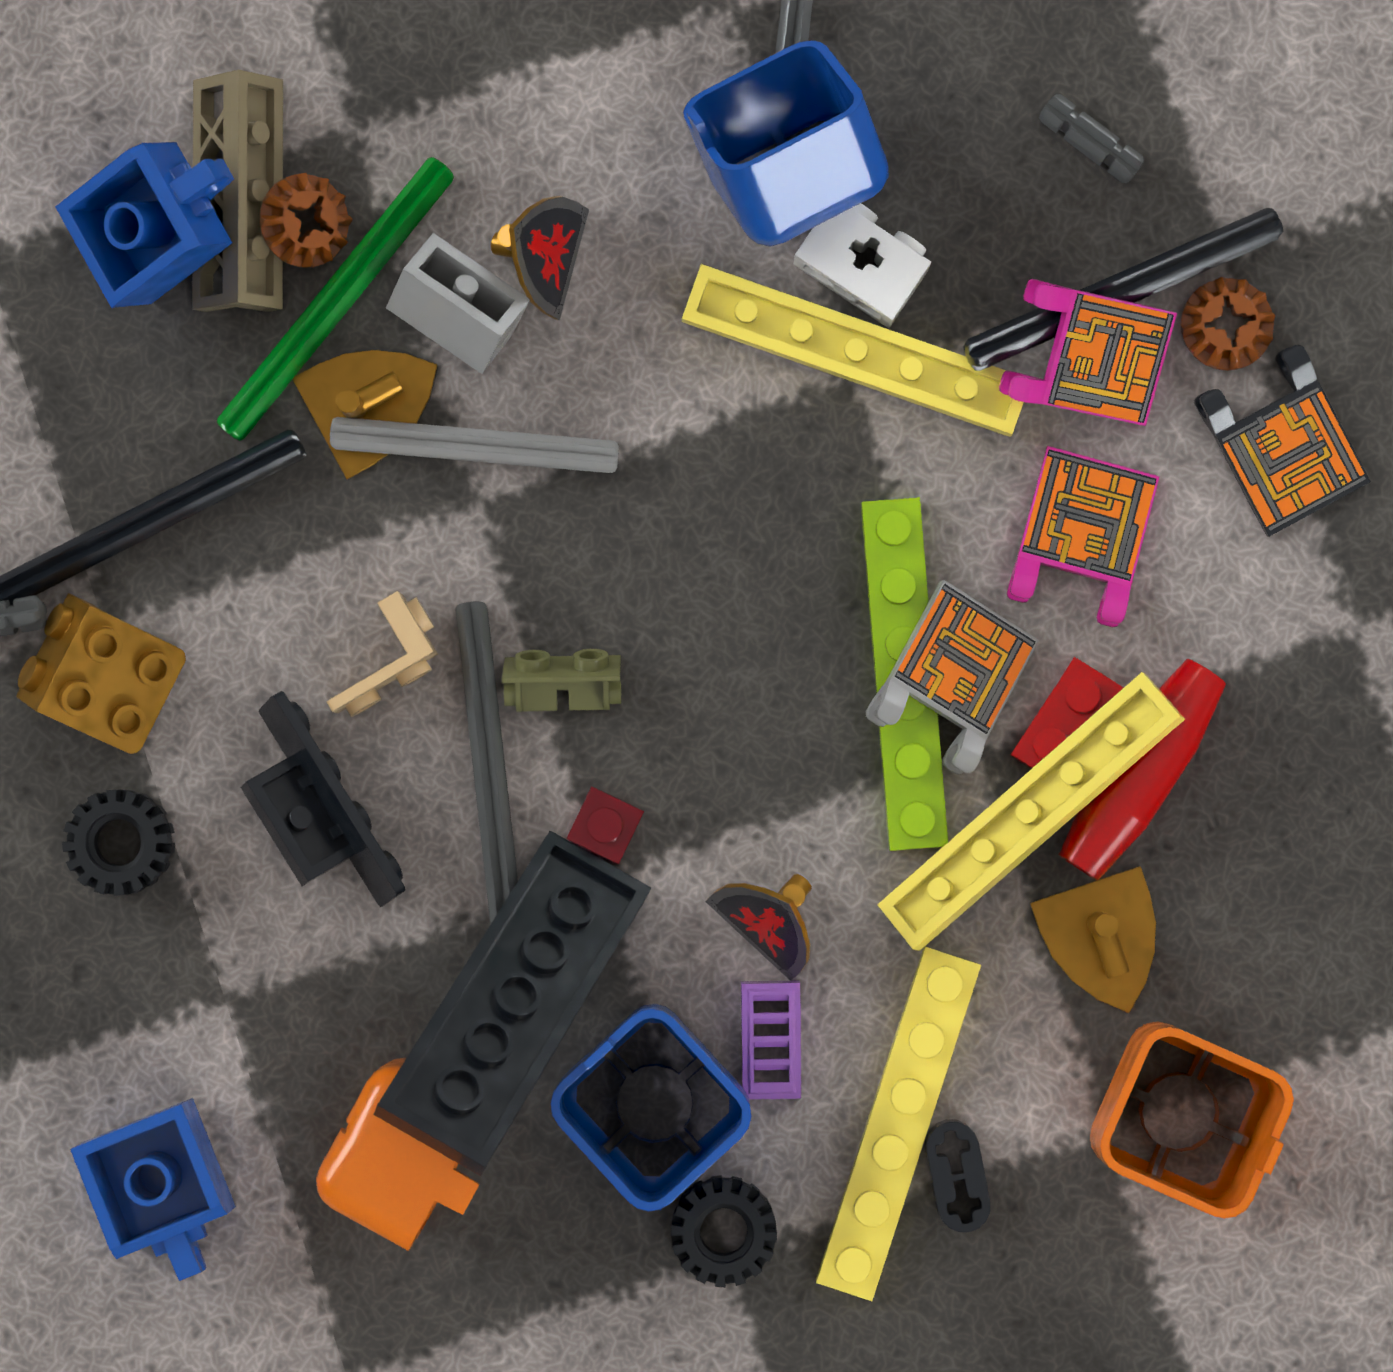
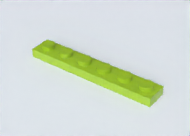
(895, 604)

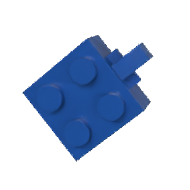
(147, 221)
(156, 1185)

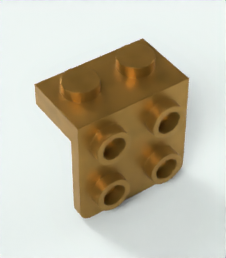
(100, 675)

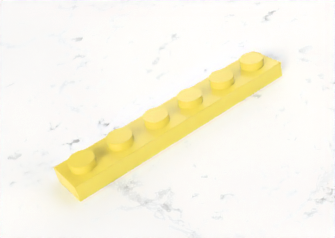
(850, 349)
(1030, 811)
(898, 1123)

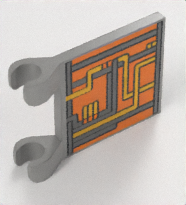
(960, 666)

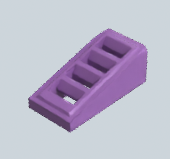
(771, 991)

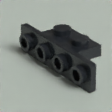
(311, 811)

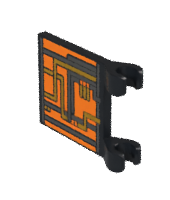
(1289, 453)

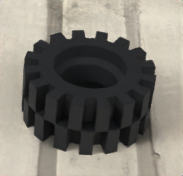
(83, 842)
(731, 1266)

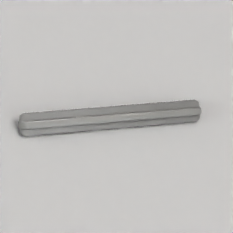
(474, 445)

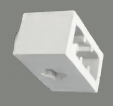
(874, 290)

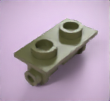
(588, 675)

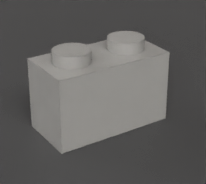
(457, 303)

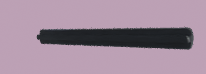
(1131, 285)
(152, 516)

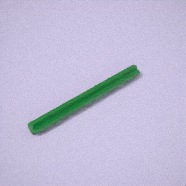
(335, 298)

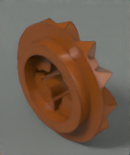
(281, 227)
(1212, 345)

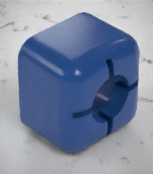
(800, 178)
(642, 1191)

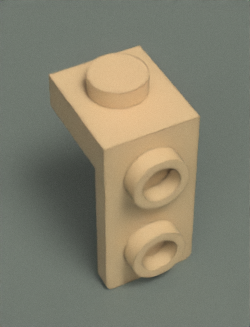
(409, 623)

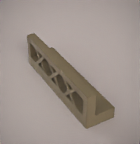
(252, 148)

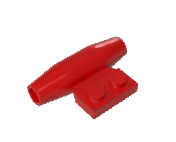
(1127, 805)

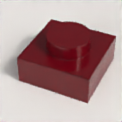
(605, 825)

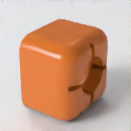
(1245, 1161)
(387, 1175)

